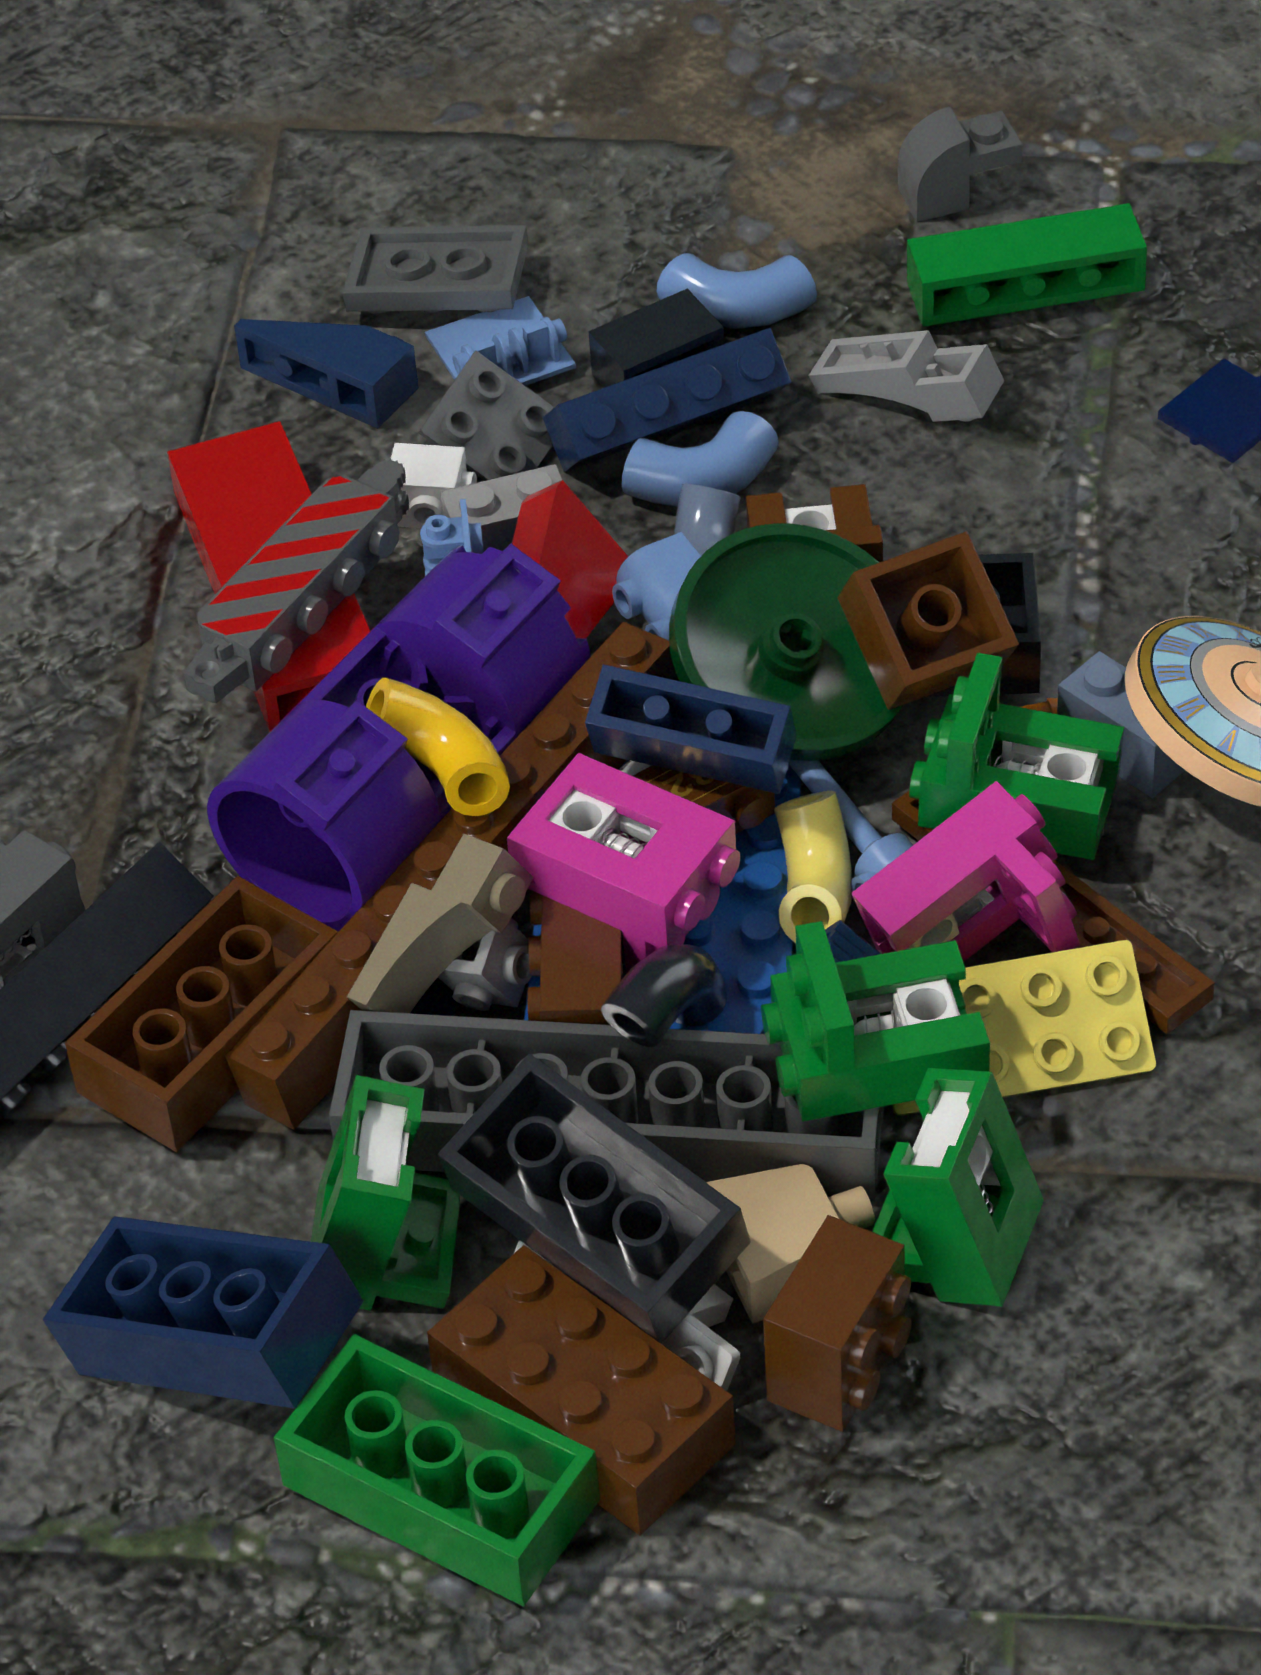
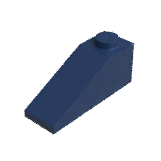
(333, 364)

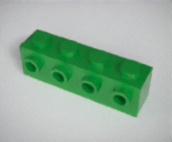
(1026, 264)

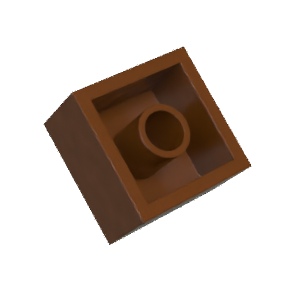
(925, 618)
(836, 1323)

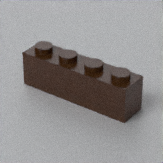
(576, 962)

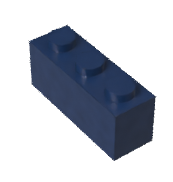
(691, 729)

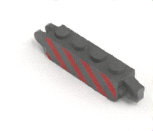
(297, 580)

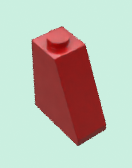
(573, 547)

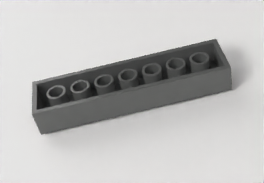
(695, 1095)

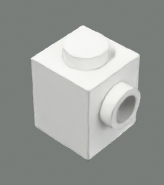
(427, 473)

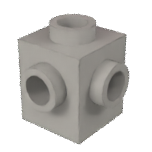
(491, 970)

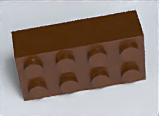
(165, 1035)
(592, 1376)

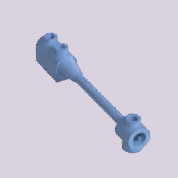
(648, 587)

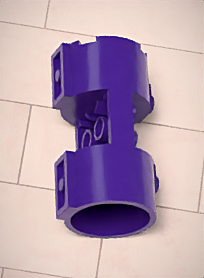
(332, 791)

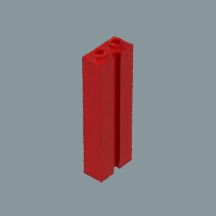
(233, 501)

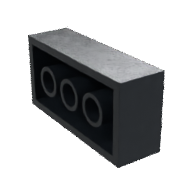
(595, 1198)

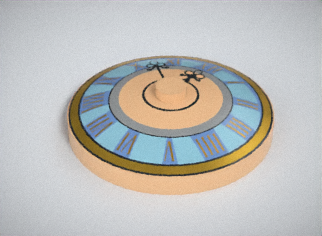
(1200, 699)

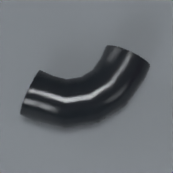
(666, 988)

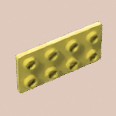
(1060, 1018)

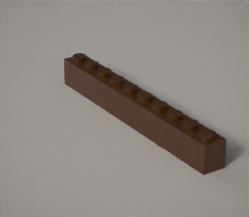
(297, 1043)

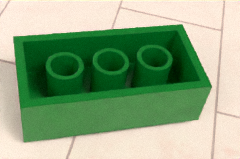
(438, 1469)

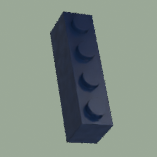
(666, 399)

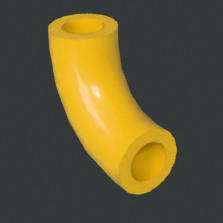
(445, 744)

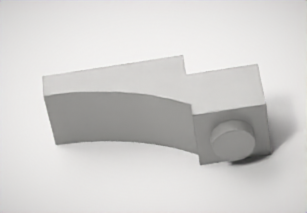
(911, 371)

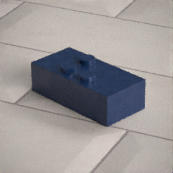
(204, 1311)

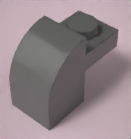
(944, 153)

